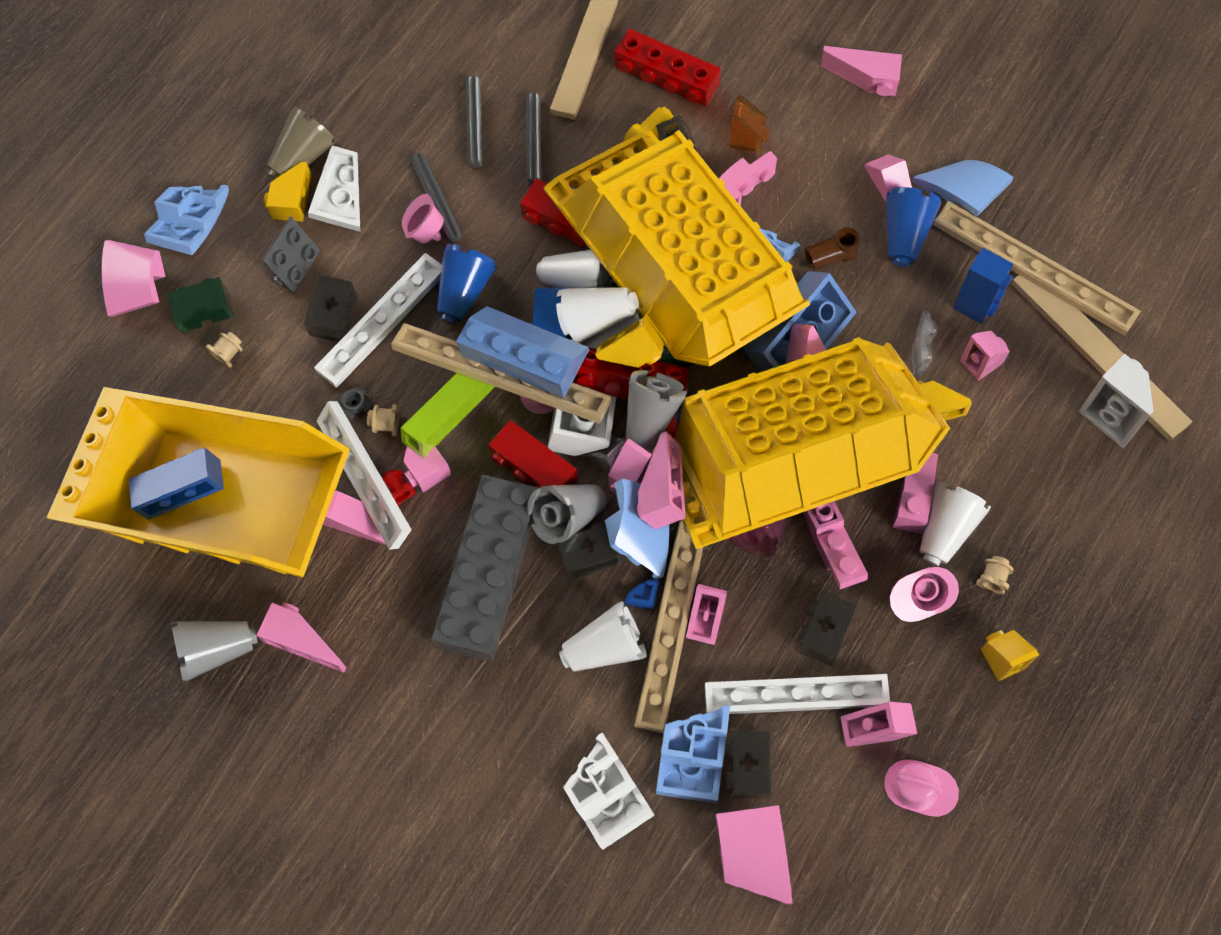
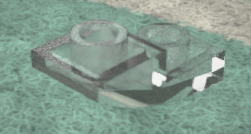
(921, 344)

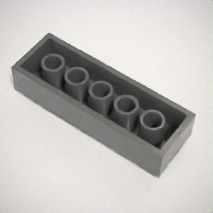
(485, 570)

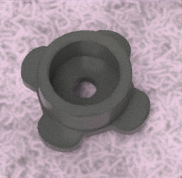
(354, 395)

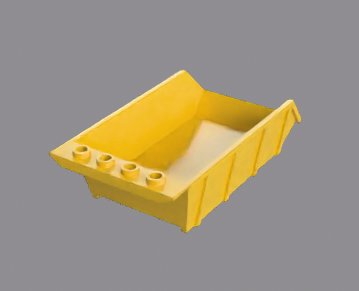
(679, 244)
(801, 438)
(273, 474)

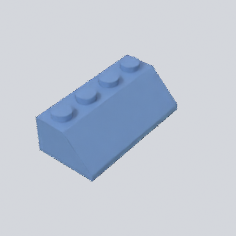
(827, 312)
(521, 350)

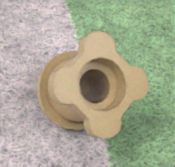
(225, 348)
(384, 419)
(995, 575)

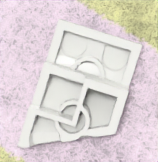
(606, 795)

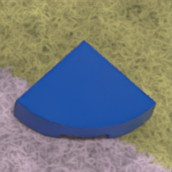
(643, 595)

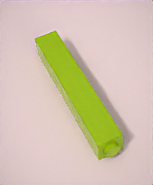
(443, 413)

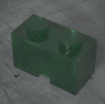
(200, 303)

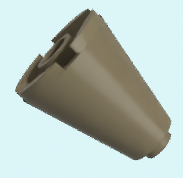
(298, 142)

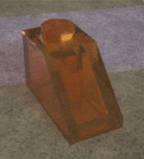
(748, 126)

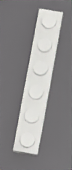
(379, 321)
(365, 477)
(798, 694)

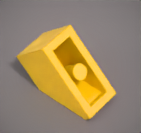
(289, 194)
(632, 345)
(948, 402)
(1008, 653)

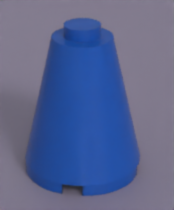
(908, 222)
(461, 281)

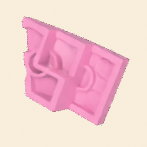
(129, 277)
(755, 852)

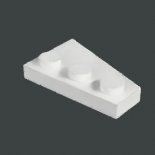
(338, 191)

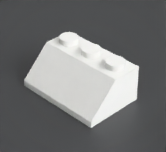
(1120, 401)

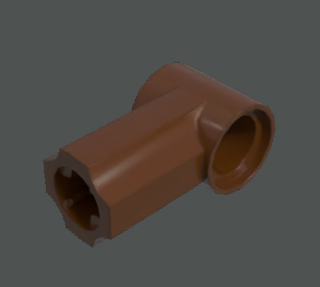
(832, 250)

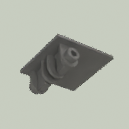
(290, 255)

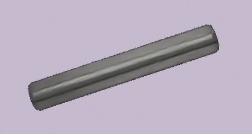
(474, 128)
(533, 137)
(432, 188)

